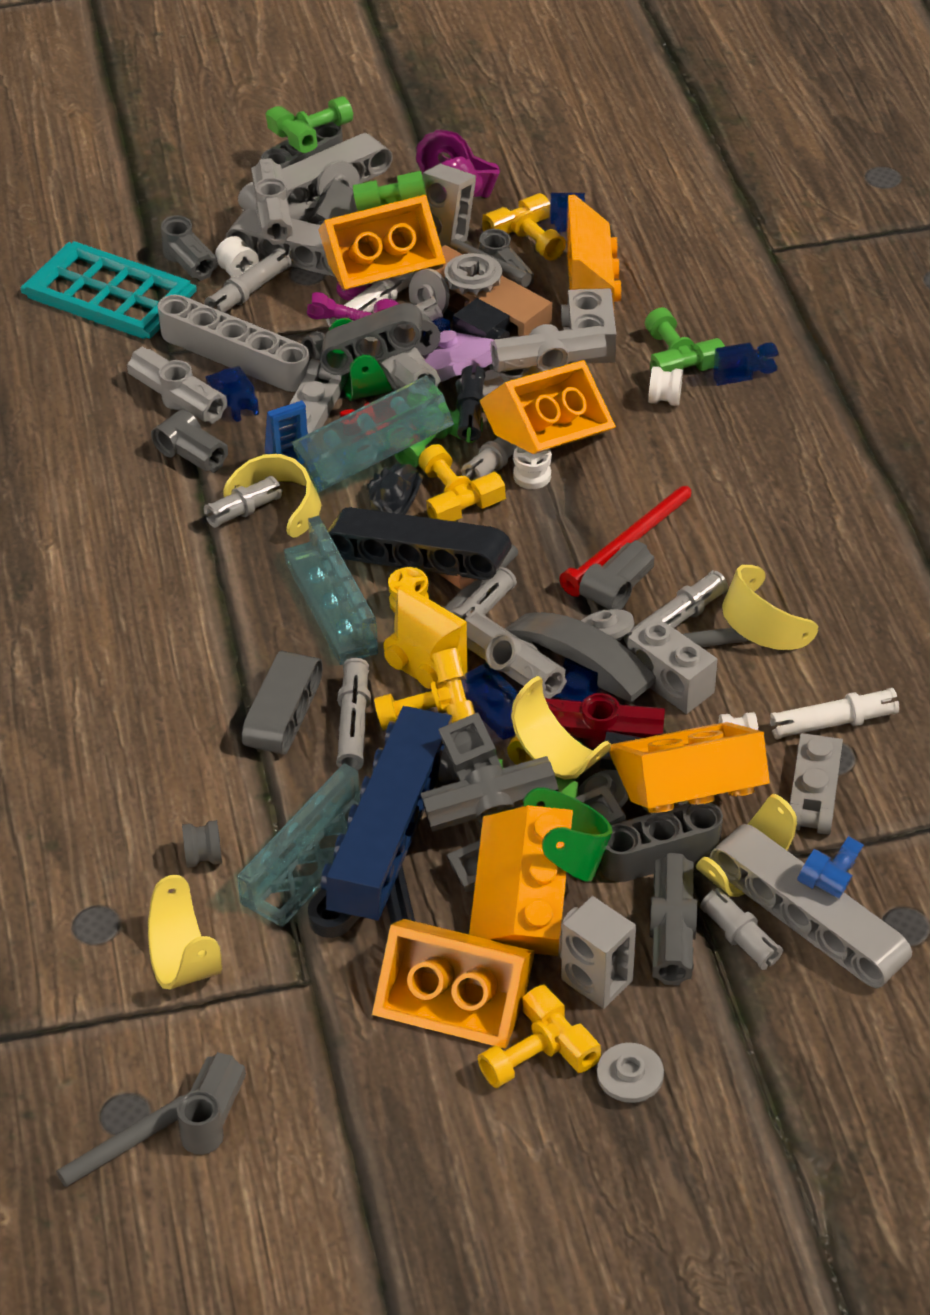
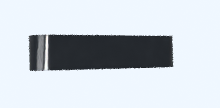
(419, 543)

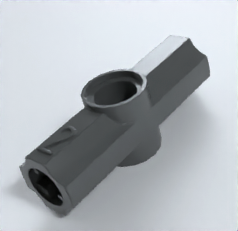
(486, 792)
(673, 919)

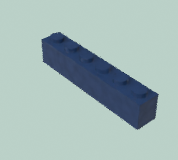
(387, 815)

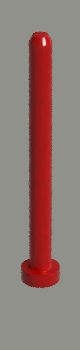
(572, 577)

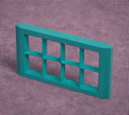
(37, 288)

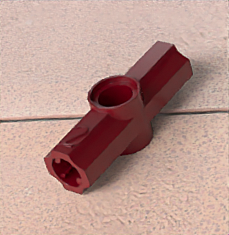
(602, 713)

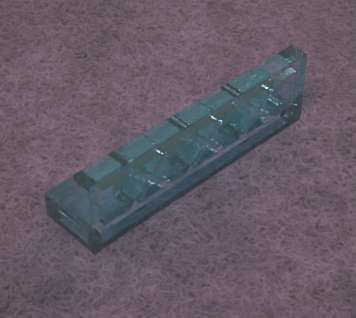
(333, 595)
(294, 846)

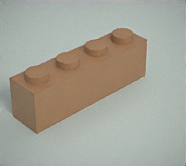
(525, 307)

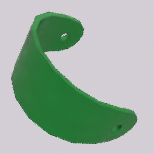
(365, 374)
(582, 843)

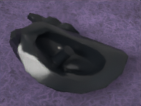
(394, 488)

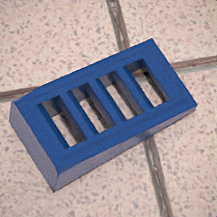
(279, 440)

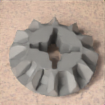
(462, 268)

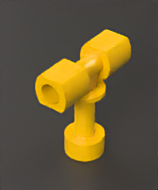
(524, 222)
(458, 490)
(446, 692)
(550, 1034)

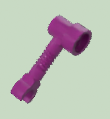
(327, 308)

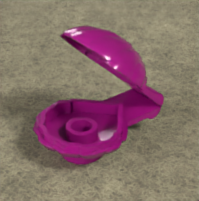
(430, 151)

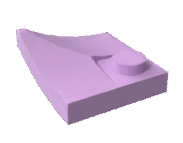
(457, 352)

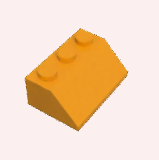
(381, 242)
(591, 250)
(548, 408)
(691, 765)
(516, 885)
(452, 982)

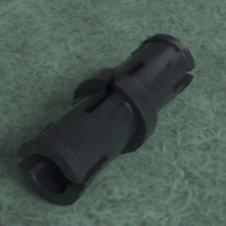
(469, 403)

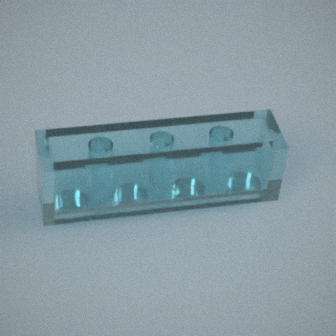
(373, 433)

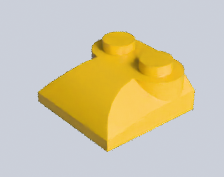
(419, 632)

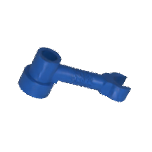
(833, 874)

